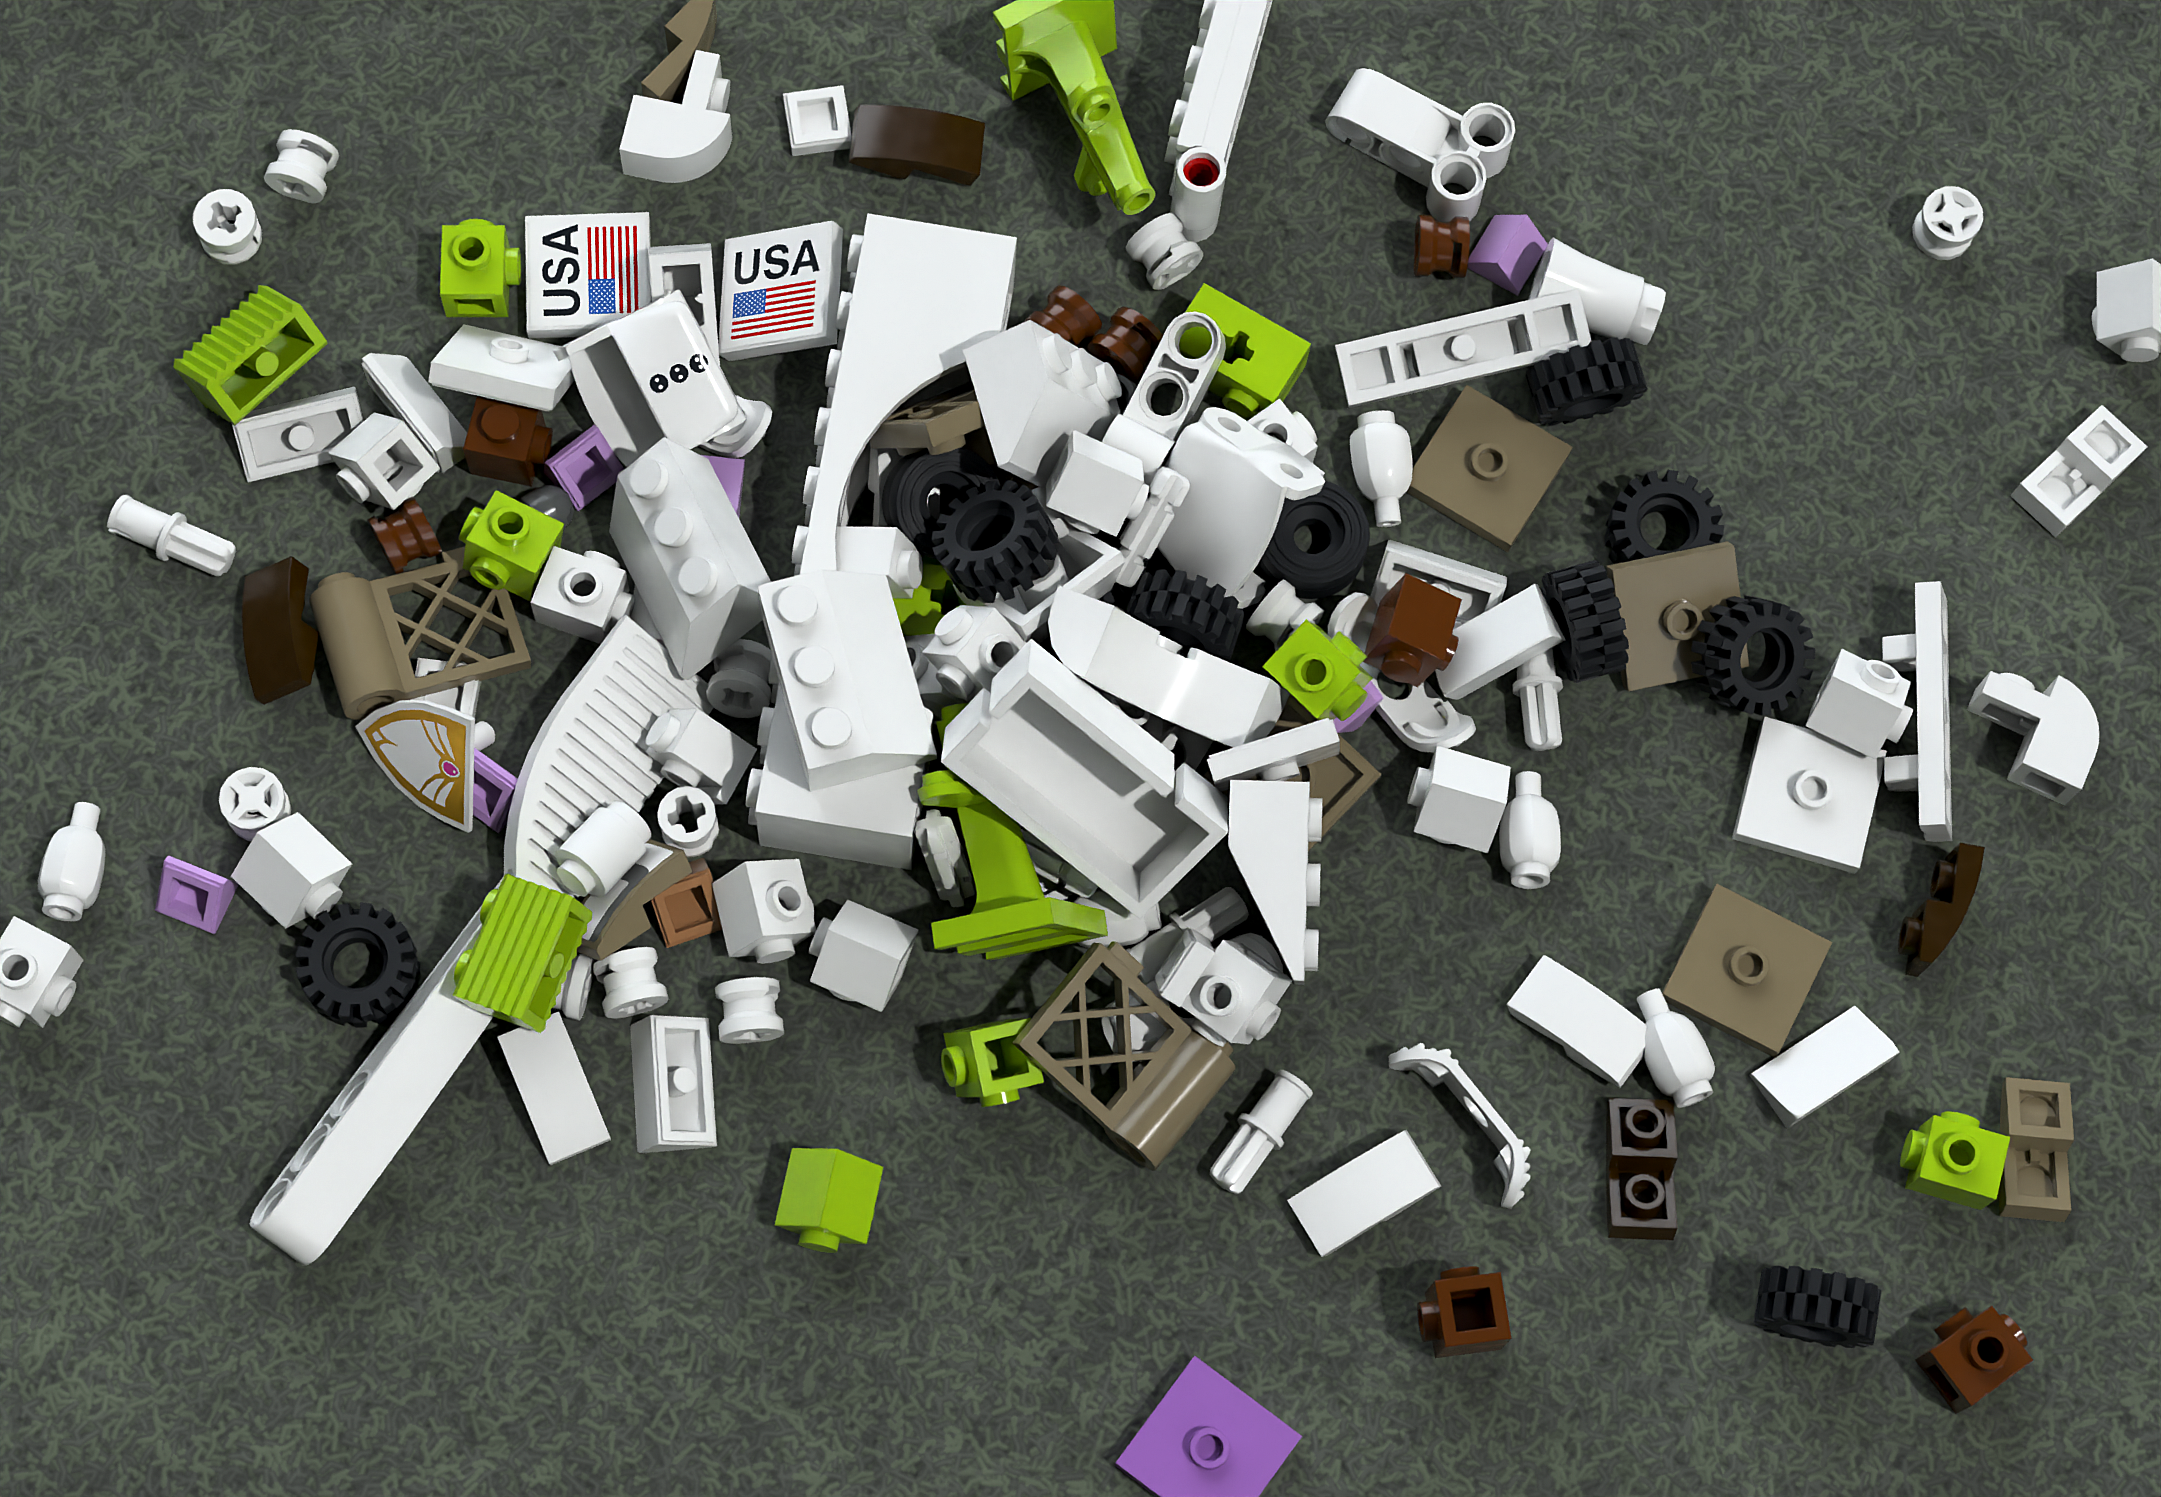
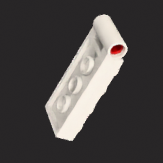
(1211, 109)

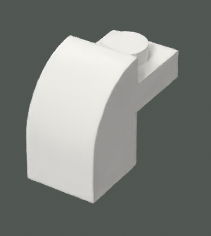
(680, 140)
(2057, 730)

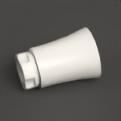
(1612, 299)

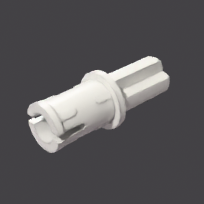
(171, 536)
(1538, 691)
(1210, 918)
(1260, 1132)

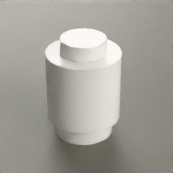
(602, 850)

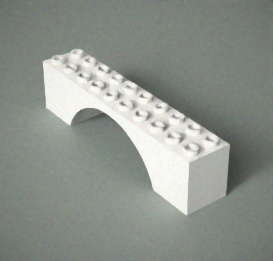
(903, 327)

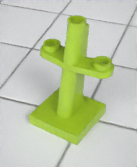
(1064, 47)
(1010, 906)

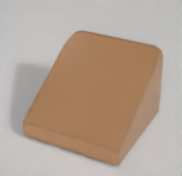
(688, 907)

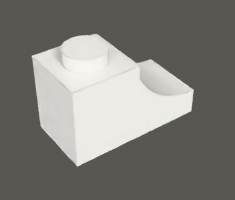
(691, 272)

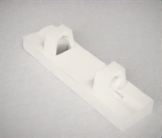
(1462, 348)
(1931, 768)

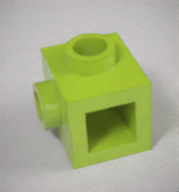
(477, 269)
(509, 544)
(1321, 671)
(986, 1063)
(1955, 1160)
(828, 1198)

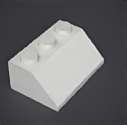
(1037, 392)
(686, 554)
(845, 675)

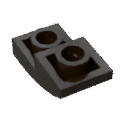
(912, 138)
(275, 639)
(1936, 922)
(1640, 1169)

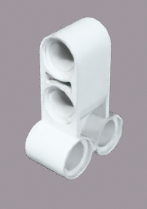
(1424, 139)
(1152, 435)

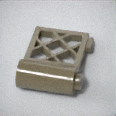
(366, 641)
(1166, 1087)

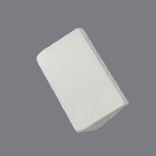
(416, 403)
(296, 433)
(1475, 586)
(1499, 642)
(1823, 1065)
(673, 1084)

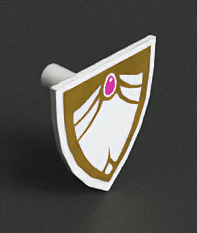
(428, 755)

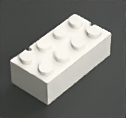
(1085, 779)

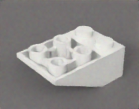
(1270, 847)

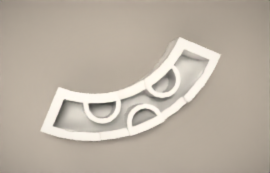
(1149, 673)

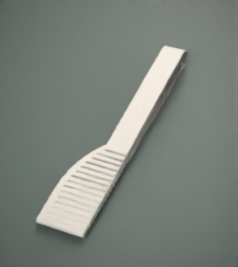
(579, 762)

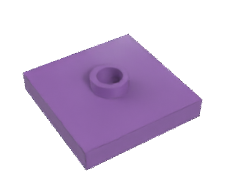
(1207, 1440)

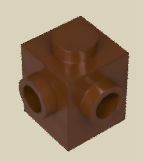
(506, 441)
(1413, 631)
(1464, 1313)
(1974, 1356)

